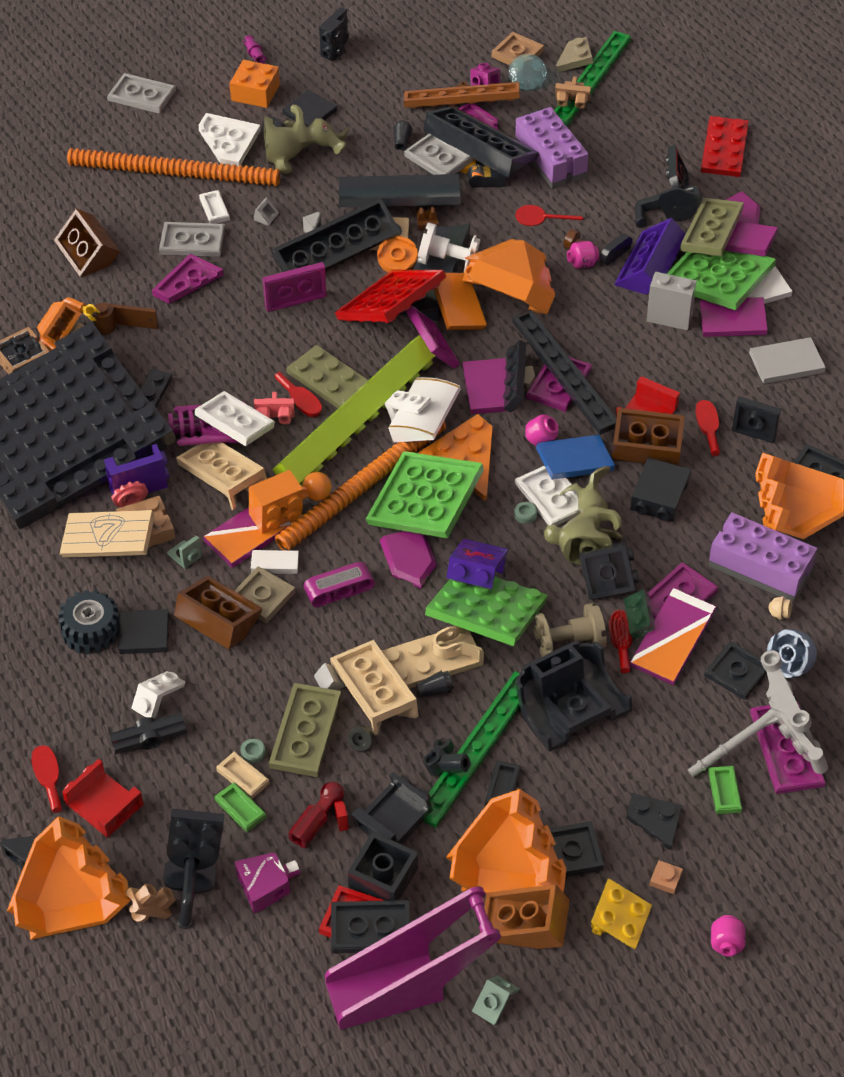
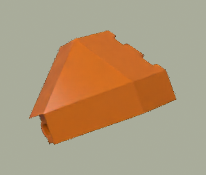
(515, 271)
(797, 497)
(507, 848)
(66, 884)

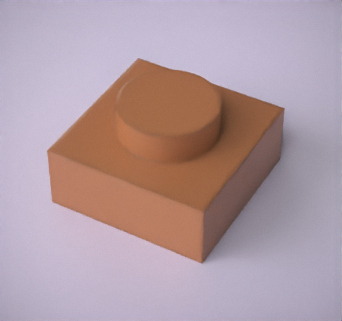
(666, 877)

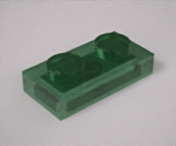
(639, 613)

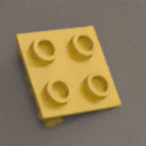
(620, 914)

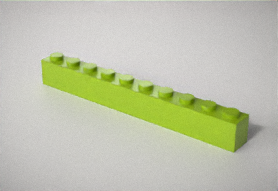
(356, 410)

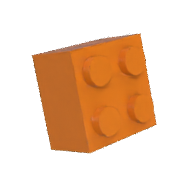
(254, 83)

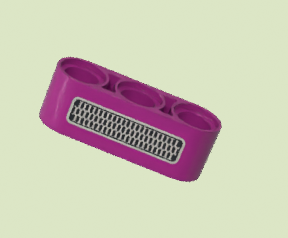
(339, 584)

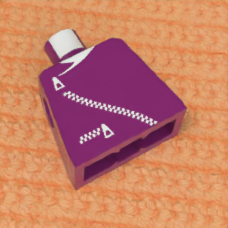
(265, 879)

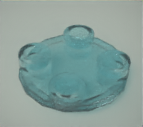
(528, 71)

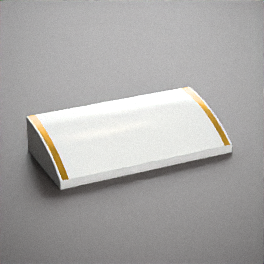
(426, 424)

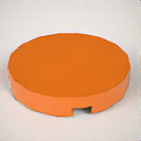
(397, 254)

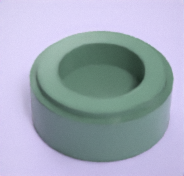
(525, 512)
(253, 751)

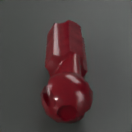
(315, 815)

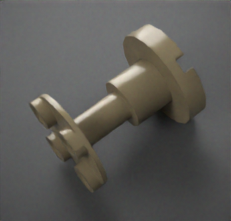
(579, 629)

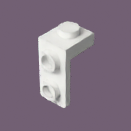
(407, 402)
(152, 690)

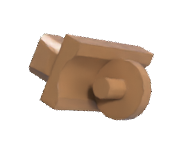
(572, 91)
(150, 902)

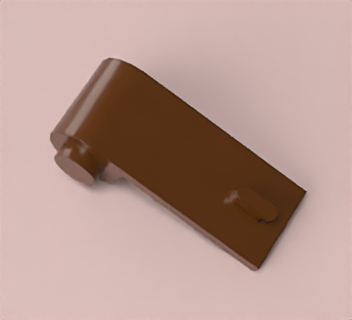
(115, 314)

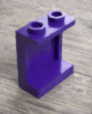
(145, 470)

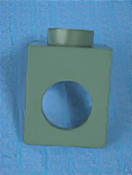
(189, 552)
(494, 998)

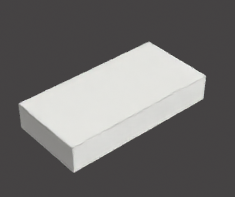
(214, 207)
(275, 561)

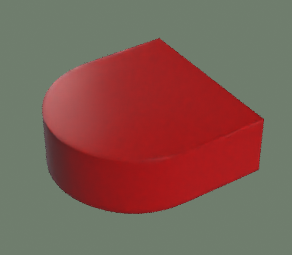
(341, 815)

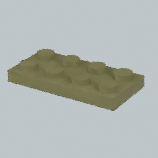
(712, 226)
(326, 376)
(305, 730)

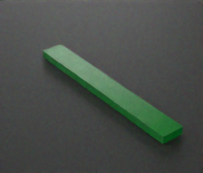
(596, 71)
(477, 748)

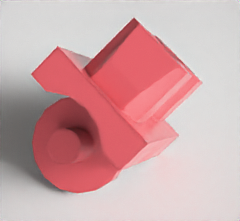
(276, 407)

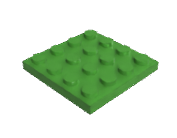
(724, 278)
(425, 494)
(494, 613)

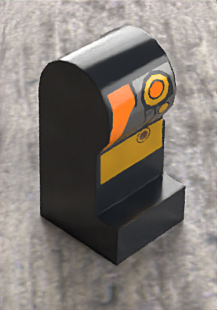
(485, 177)

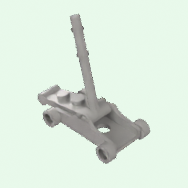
(785, 712)

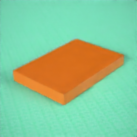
(459, 304)

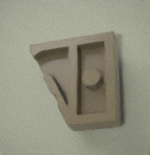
(575, 55)

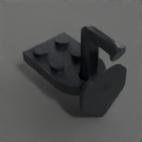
(677, 202)
(192, 851)

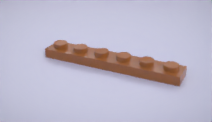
(462, 94)

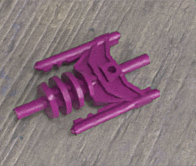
(208, 433)

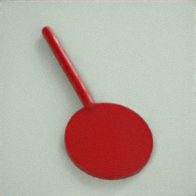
(534, 215)

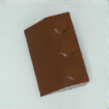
(86, 243)
(647, 435)
(217, 611)

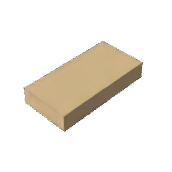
(243, 775)

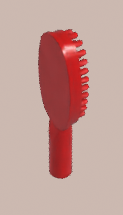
(303, 398)
(708, 423)
(620, 637)
(47, 773)

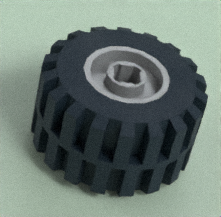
(89, 621)

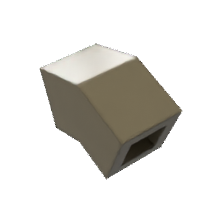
(529, 377)

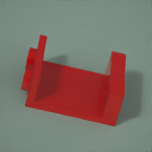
(653, 398)
(101, 799)

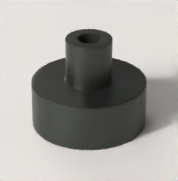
(360, 738)

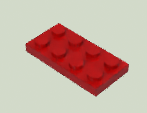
(724, 146)

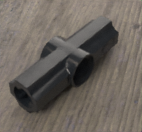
(148, 733)

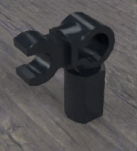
(441, 760)

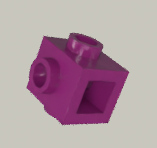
(485, 74)

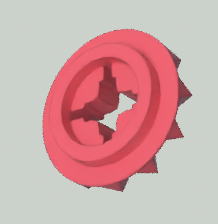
(129, 494)

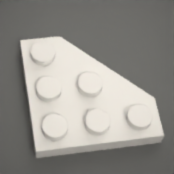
(228, 137)

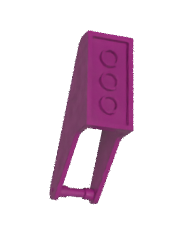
(398, 970)

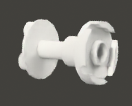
(440, 247)

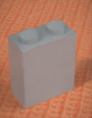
(671, 300)

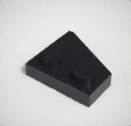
(655, 817)

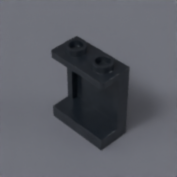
(660, 489)
(395, 810)

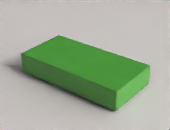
(725, 790)
(240, 807)

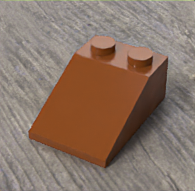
(529, 916)

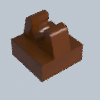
(426, 217)

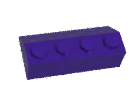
(652, 253)

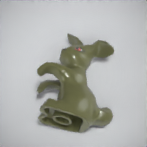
(286, 142)
(584, 530)

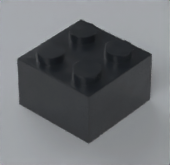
(383, 868)

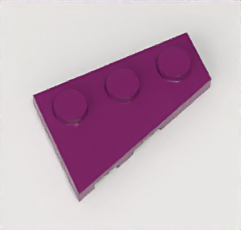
(186, 278)

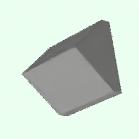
(265, 212)
(312, 221)
(328, 678)

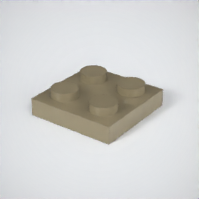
(266, 591)

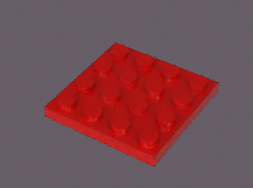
(391, 295)

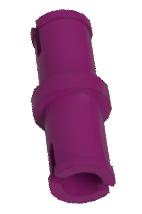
(254, 49)

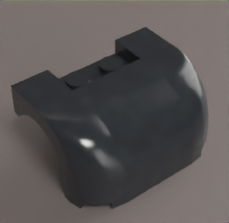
(568, 693)

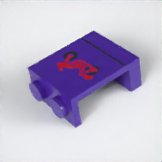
(476, 563)

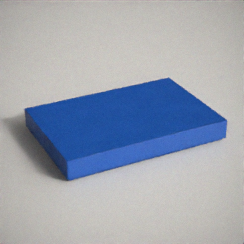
(574, 456)

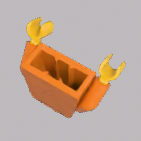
(61, 319)

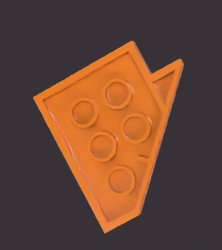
(469, 443)

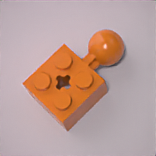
(281, 498)

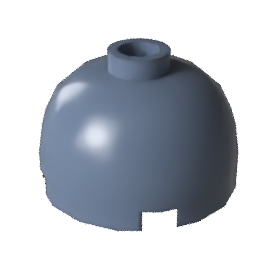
(796, 652)

